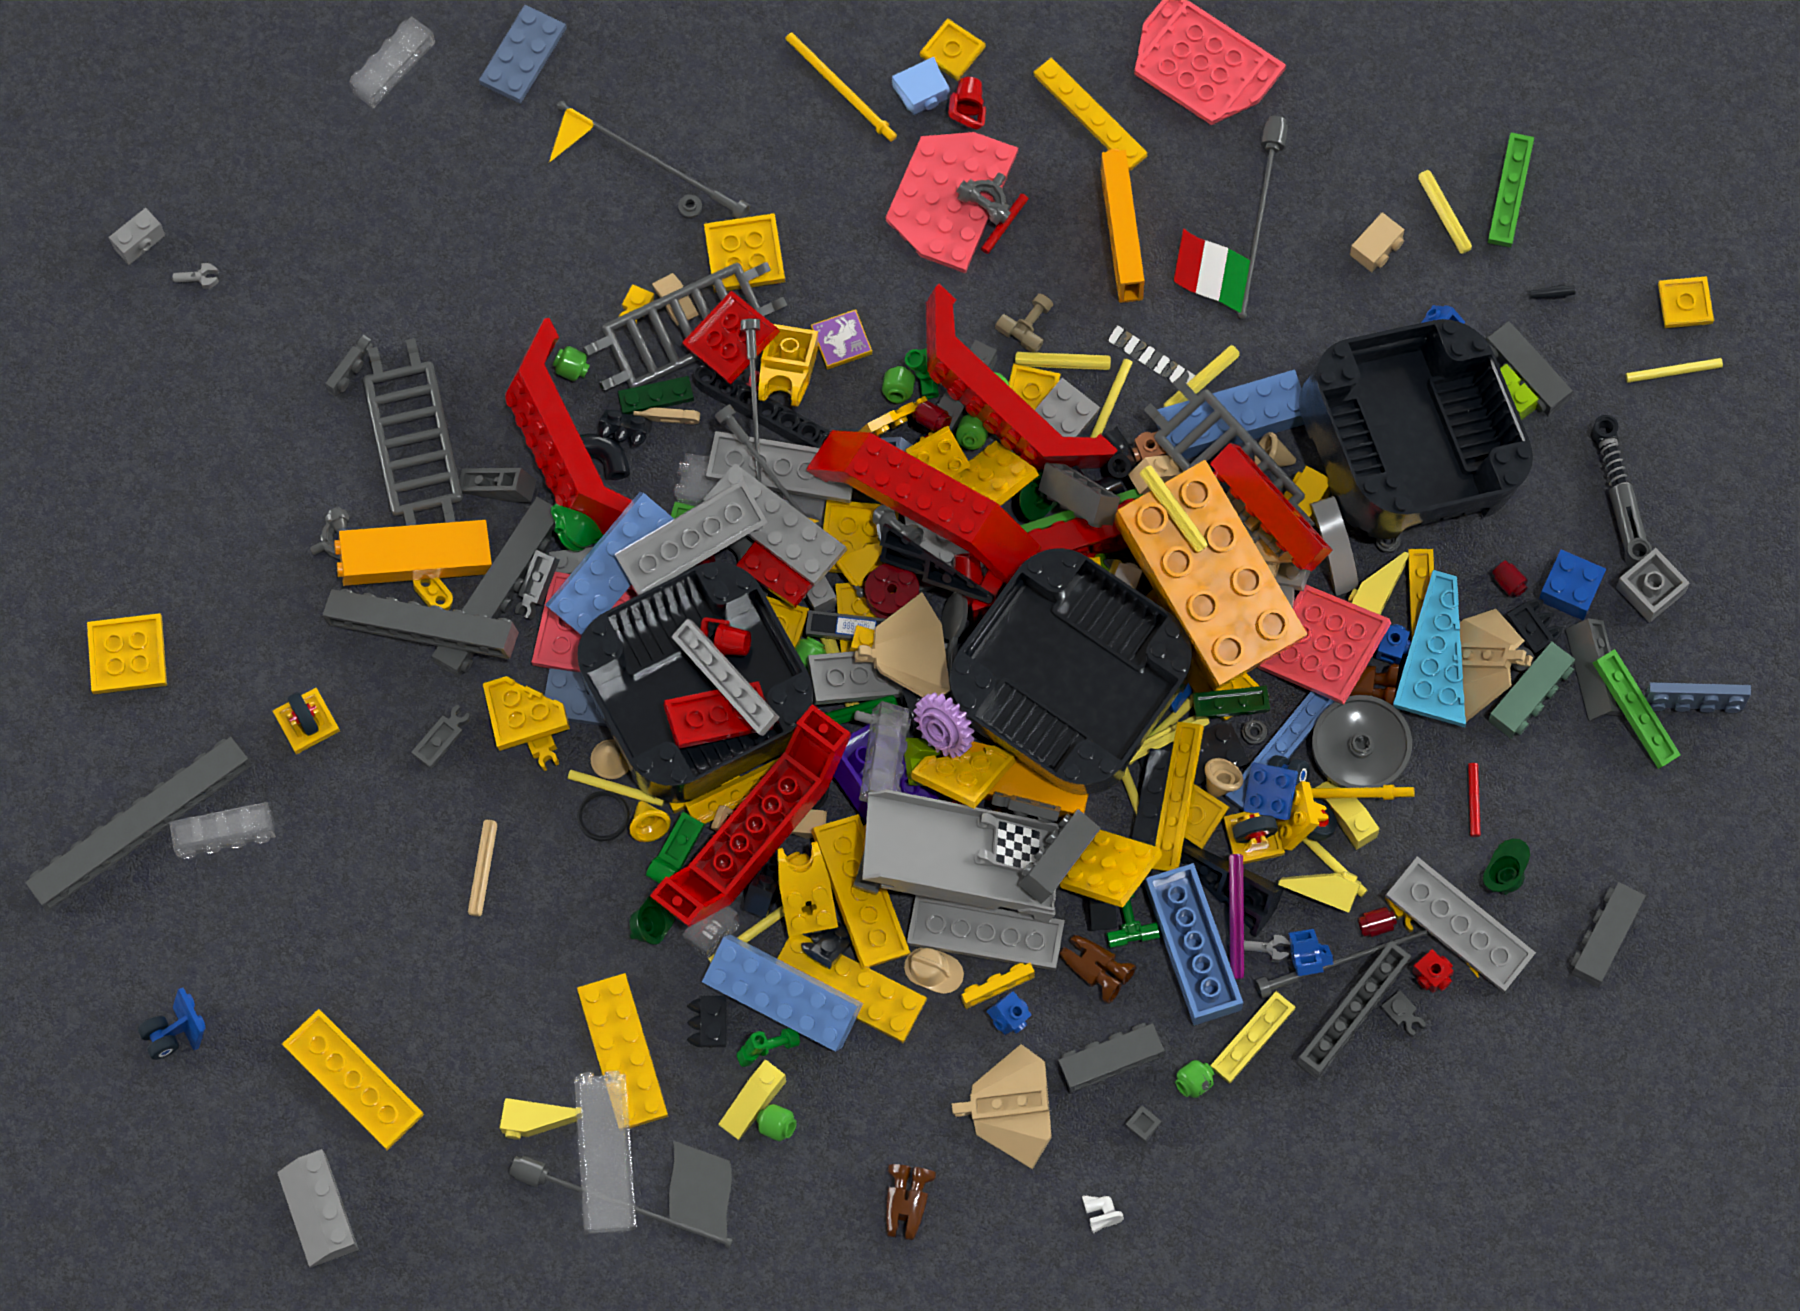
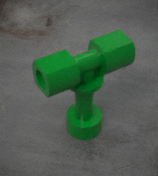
(917, 361)
(1132, 930)
(758, 1044)

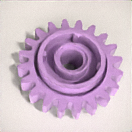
(943, 725)

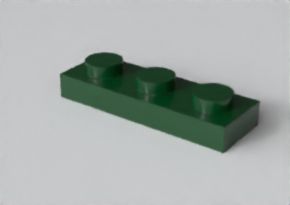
(656, 395)
(1231, 702)

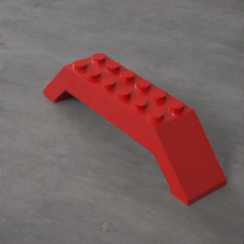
(995, 402)
(555, 438)
(926, 498)
(1071, 535)
(758, 823)

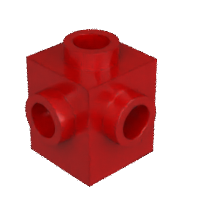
(1433, 972)

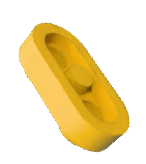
(434, 592)

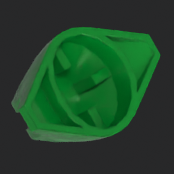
(575, 528)

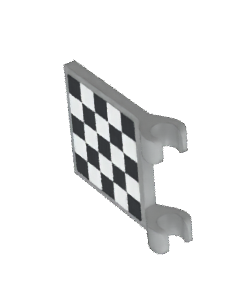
(1012, 844)

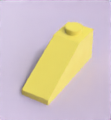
(1378, 587)
(1352, 818)
(1332, 888)
(752, 1099)
(532, 1118)

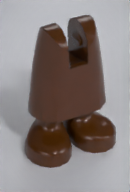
(1369, 678)
(1095, 964)
(905, 1204)

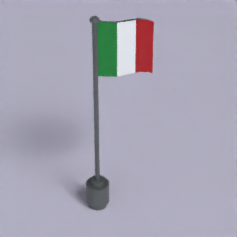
(1217, 270)

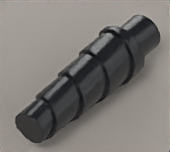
(1559, 291)

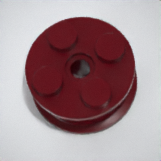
(890, 579)

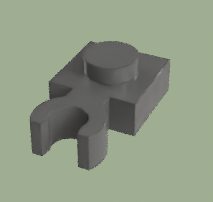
(1400, 1011)

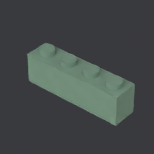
(1531, 690)

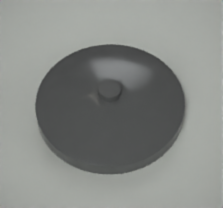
(1361, 743)

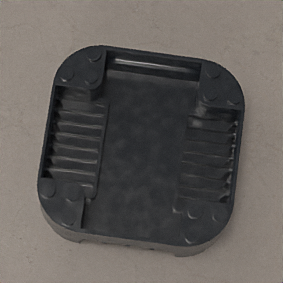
(1415, 427)
(636, 665)
(1071, 670)

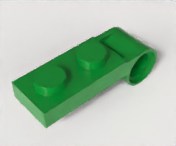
(676, 848)

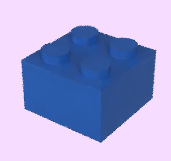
(1572, 584)

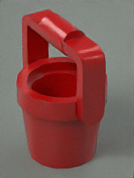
(968, 102)
(970, 567)
(728, 639)

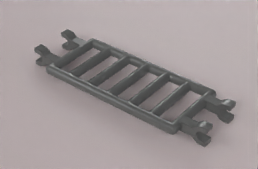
(673, 299)
(1235, 429)
(384, 444)

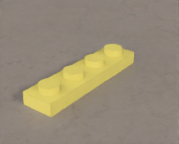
(1252, 1037)

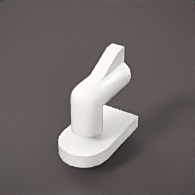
(1110, 1216)

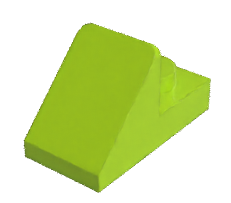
(915, 753)

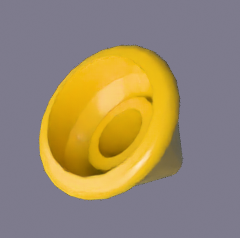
(649, 823)

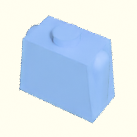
(921, 86)

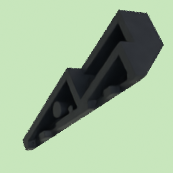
(908, 555)
(1260, 894)

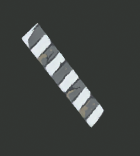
(1148, 355)

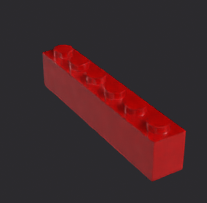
(1270, 507)

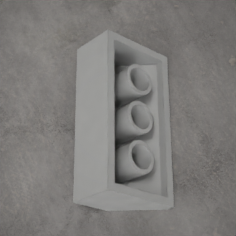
(317, 1208)

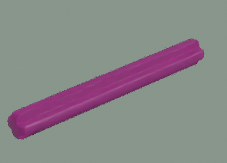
(1236, 915)

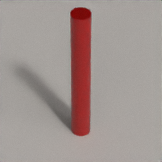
(1001, 228)
(1474, 800)

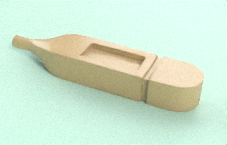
(670, 415)

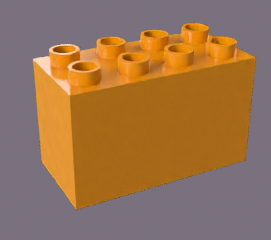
(1218, 594)

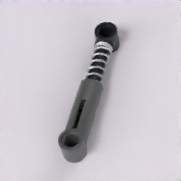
(1622, 492)

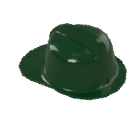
(1034, 502)
(1507, 866)
(650, 922)

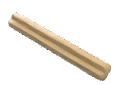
(482, 868)

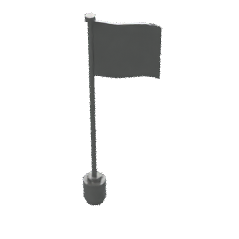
(696, 1192)

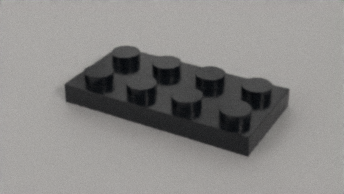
(1216, 742)

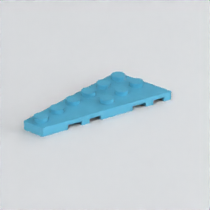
(1433, 668)

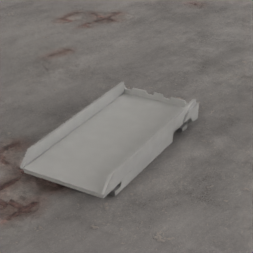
(930, 851)

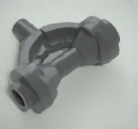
(971, 190)
(884, 514)
(335, 521)

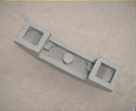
(1333, 531)

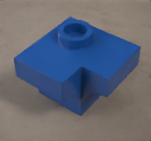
(1307, 953)

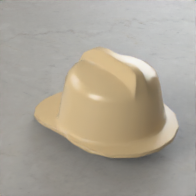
(934, 970)

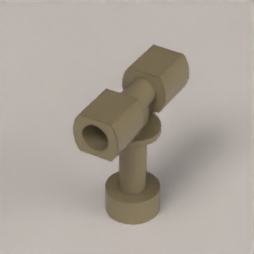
(1023, 328)

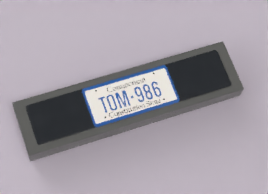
(837, 625)

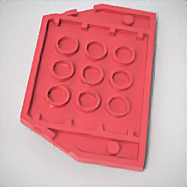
(1203, 62)
(927, 201)

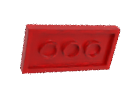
(706, 718)

